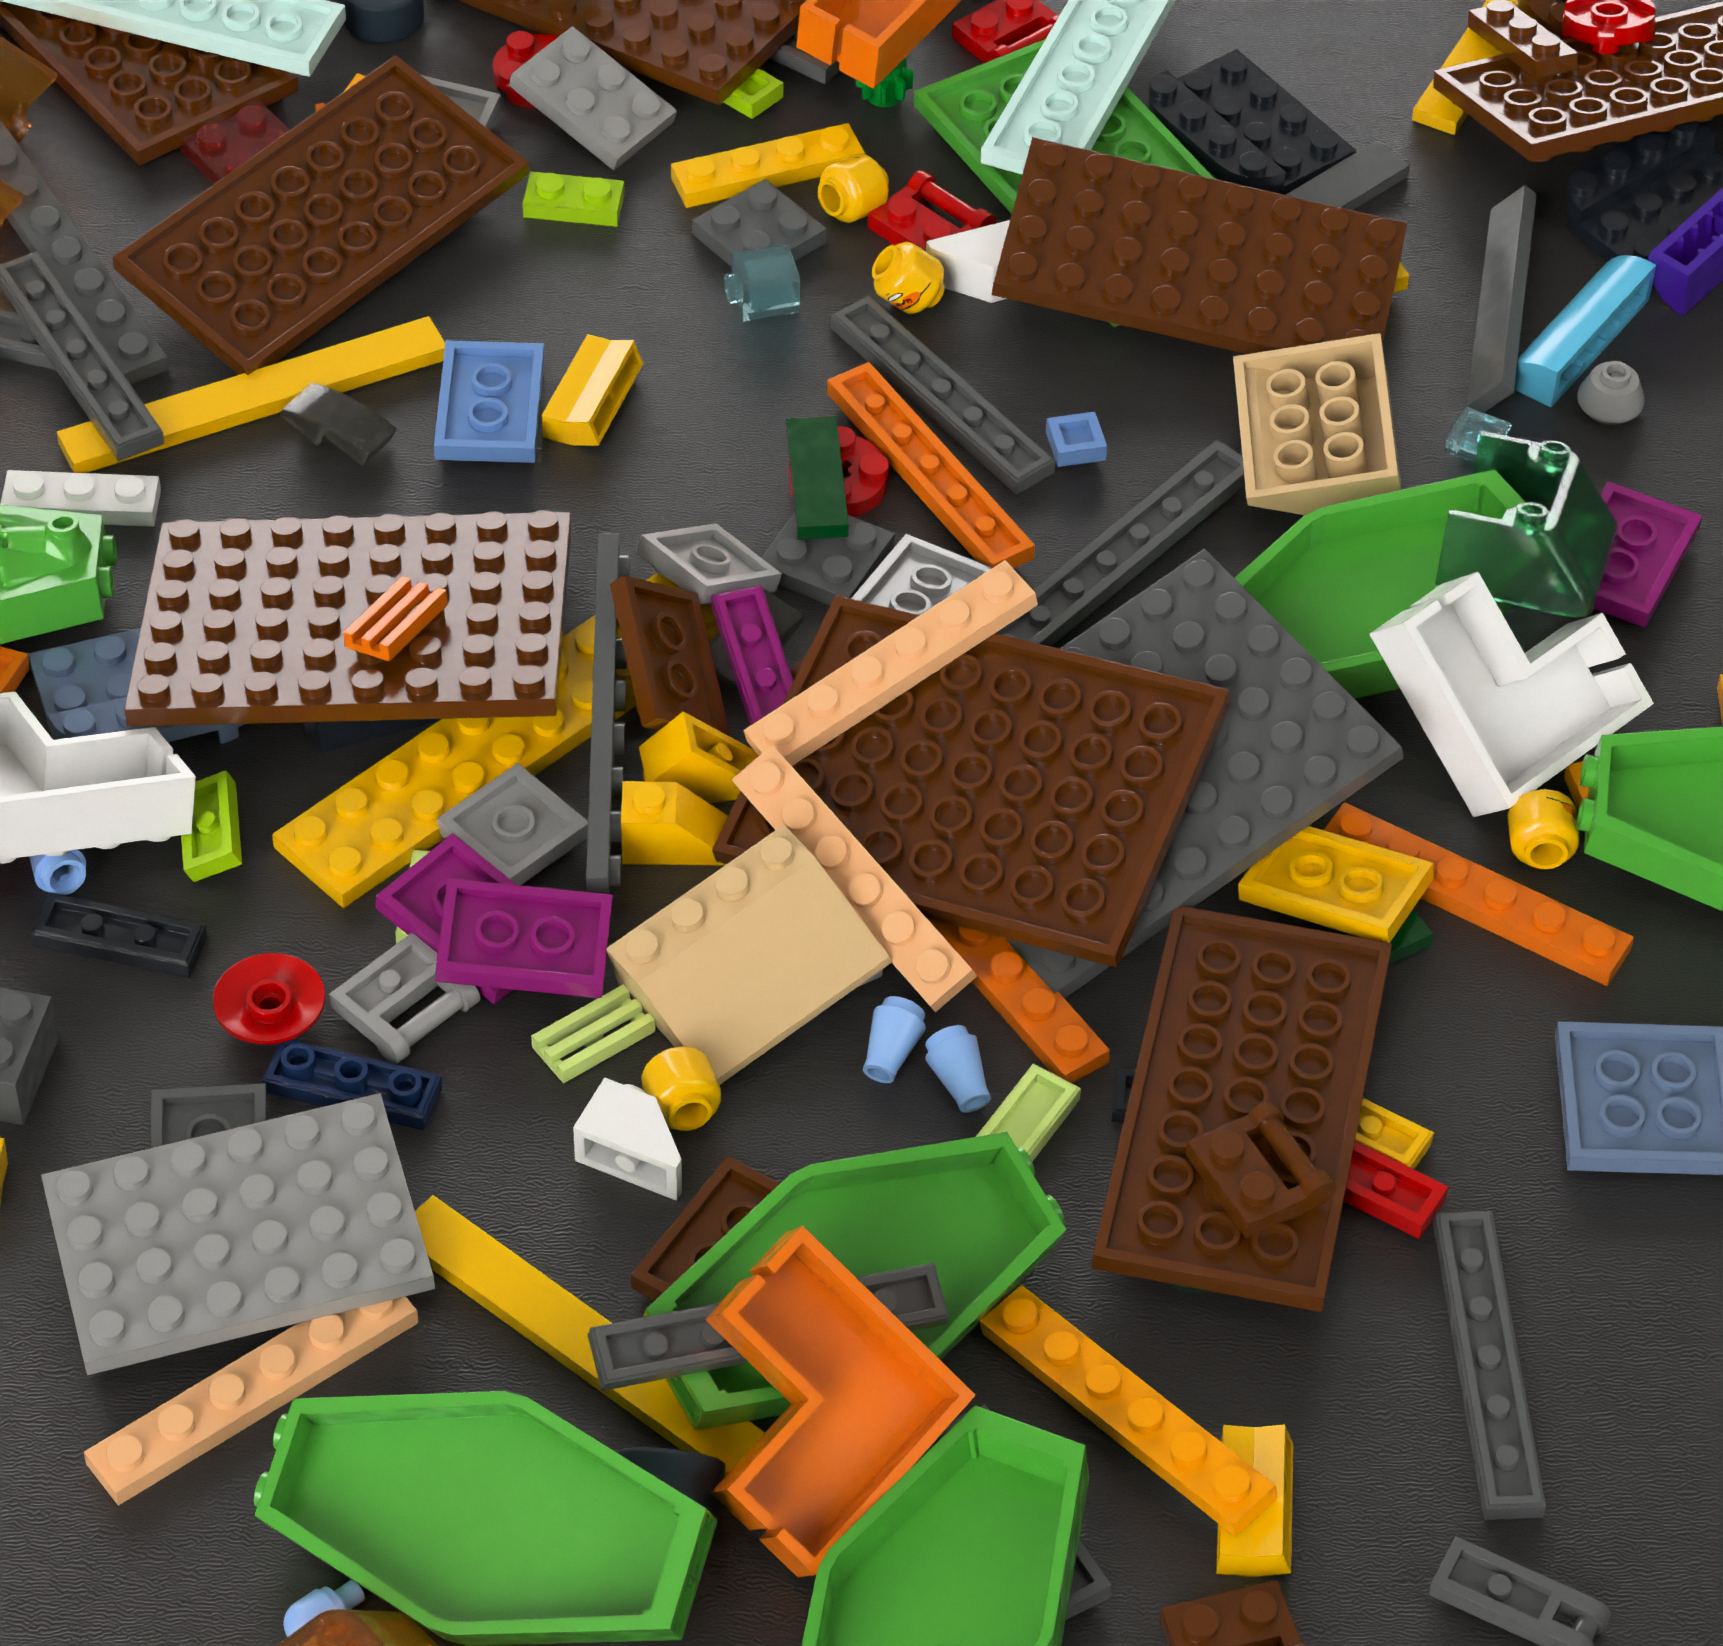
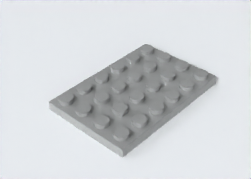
(236, 1233)

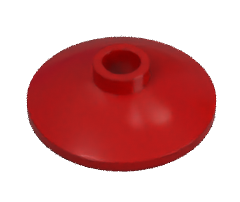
(266, 983)

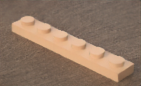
(894, 665)
(890, 915)
(241, 1395)

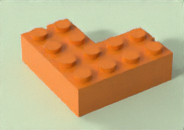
(867, 34)
(858, 1392)

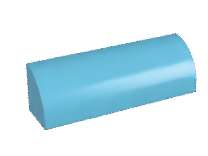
(1584, 328)

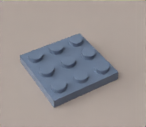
(1641, 1097)

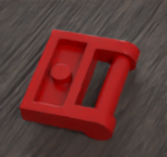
(1003, 27)
(908, 220)

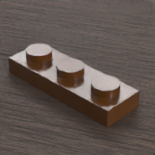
(1522, 39)

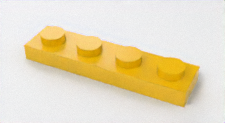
(777, 161)

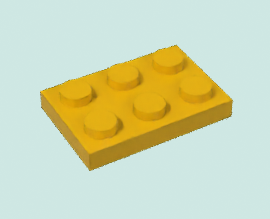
(1338, 883)

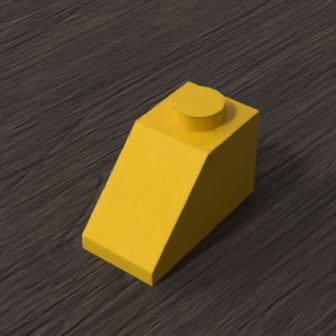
(695, 758)
(667, 825)

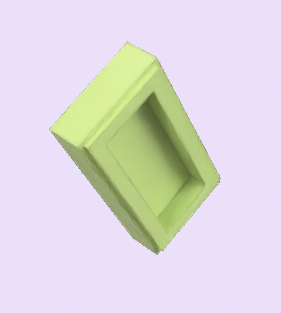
(1034, 1109)

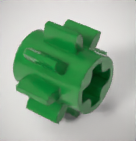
(891, 88)

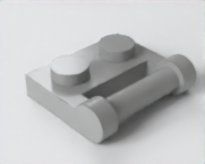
(390, 988)

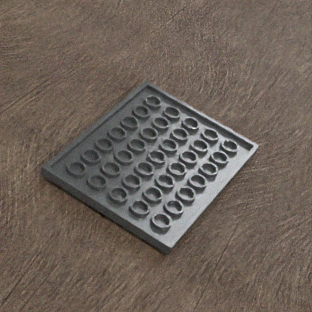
(1278, 762)

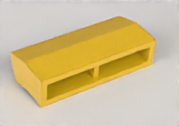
(591, 391)
(1266, 1542)

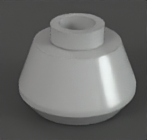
(1611, 393)

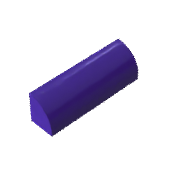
(1691, 258)

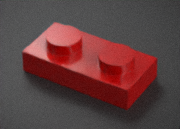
(1393, 1191)

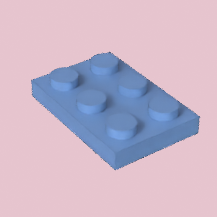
(489, 401)

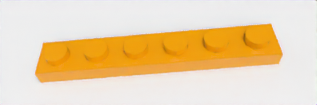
(1129, 1410)

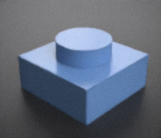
(1076, 439)

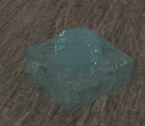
(1465, 434)

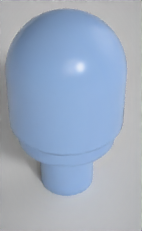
(319, 1601)

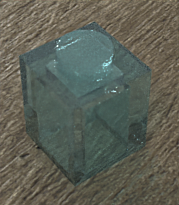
(764, 283)

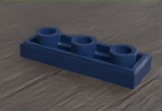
(332, 1077)

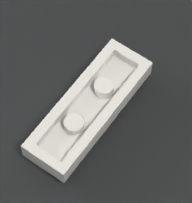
(118, 498)

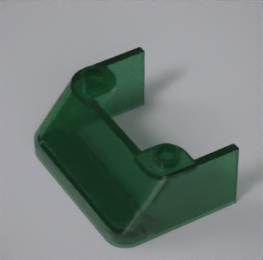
(1545, 550)

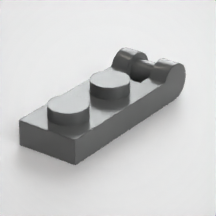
(1516, 1597)

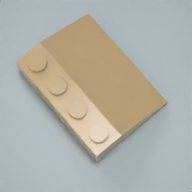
(1316, 424)
(748, 954)

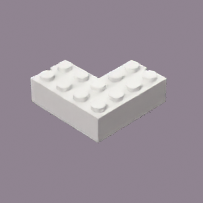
(1500, 713)
(86, 788)

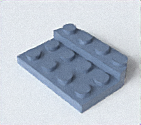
(87, 689)

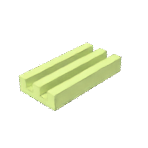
(586, 1029)

